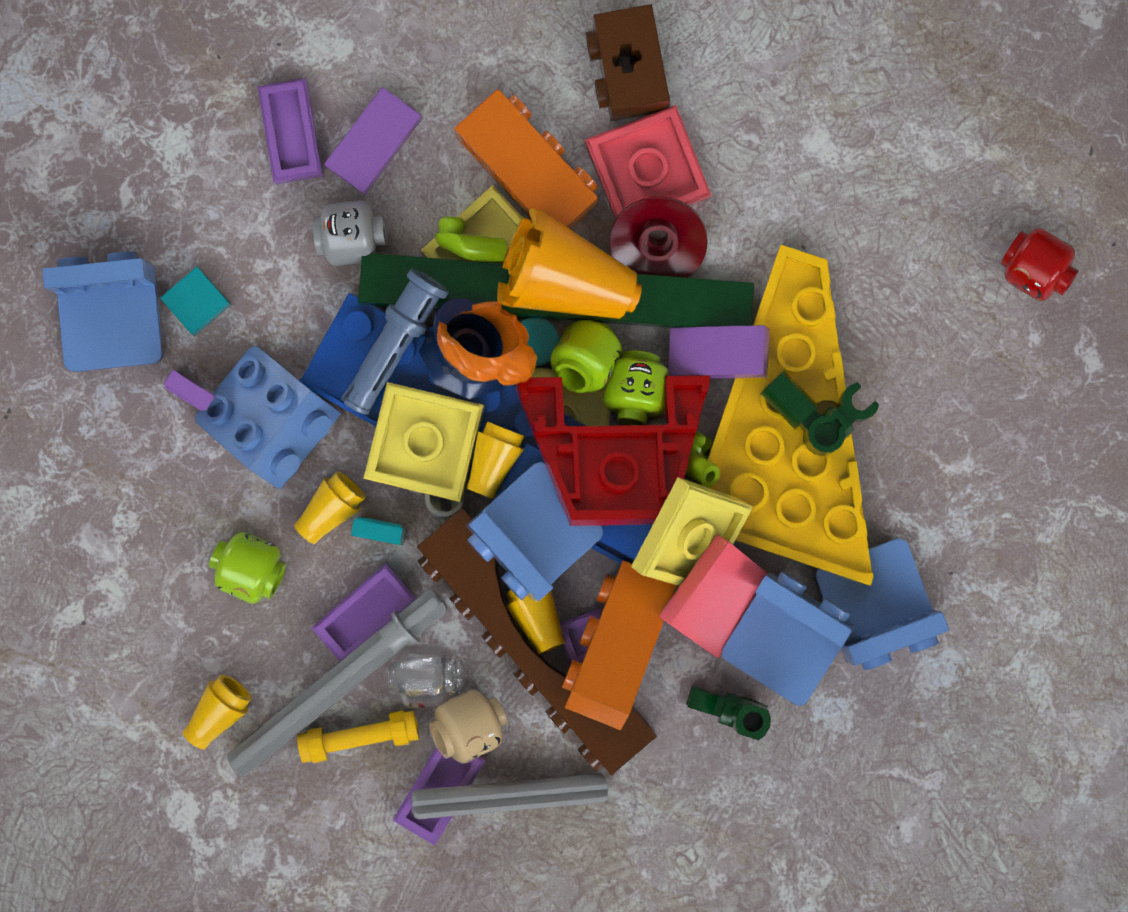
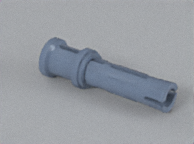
(403, 323)

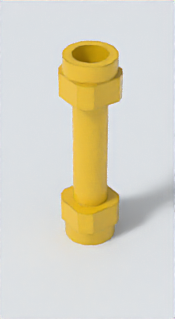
(316, 745)

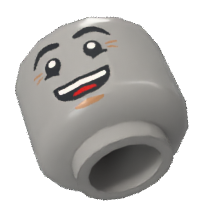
(348, 232)

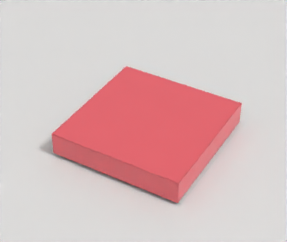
(648, 161)
(714, 596)

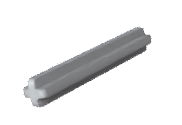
(509, 796)

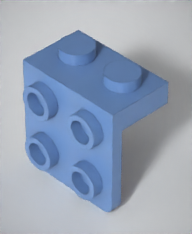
(107, 311)
(266, 417)
(530, 534)
(887, 613)
(787, 637)

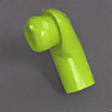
(469, 246)
(699, 467)

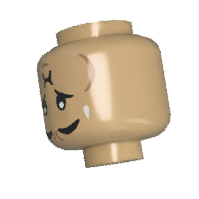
(468, 726)

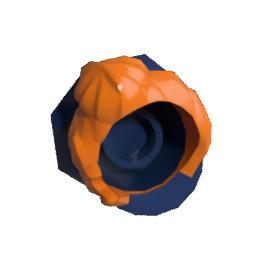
(477, 348)

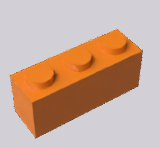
(525, 161)
(617, 646)

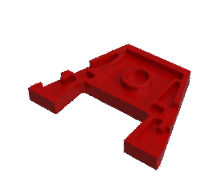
(614, 470)

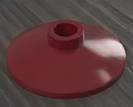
(673, 255)

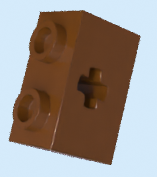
(635, 35)

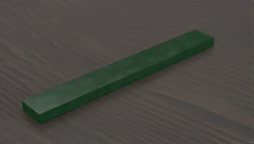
(662, 303)

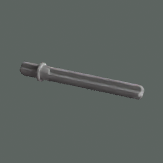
(337, 682)

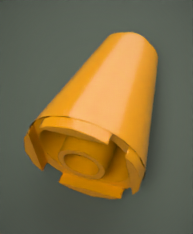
(564, 272)

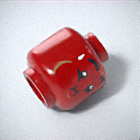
(1039, 264)

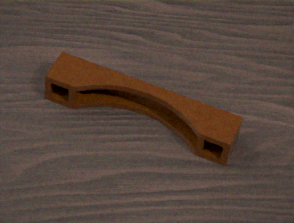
(479, 594)

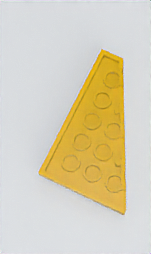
(800, 501)

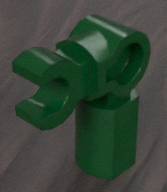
(821, 432)
(741, 713)

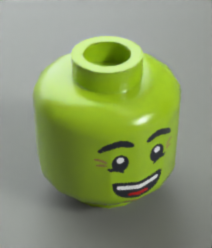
(586, 356)
(636, 388)
(247, 567)

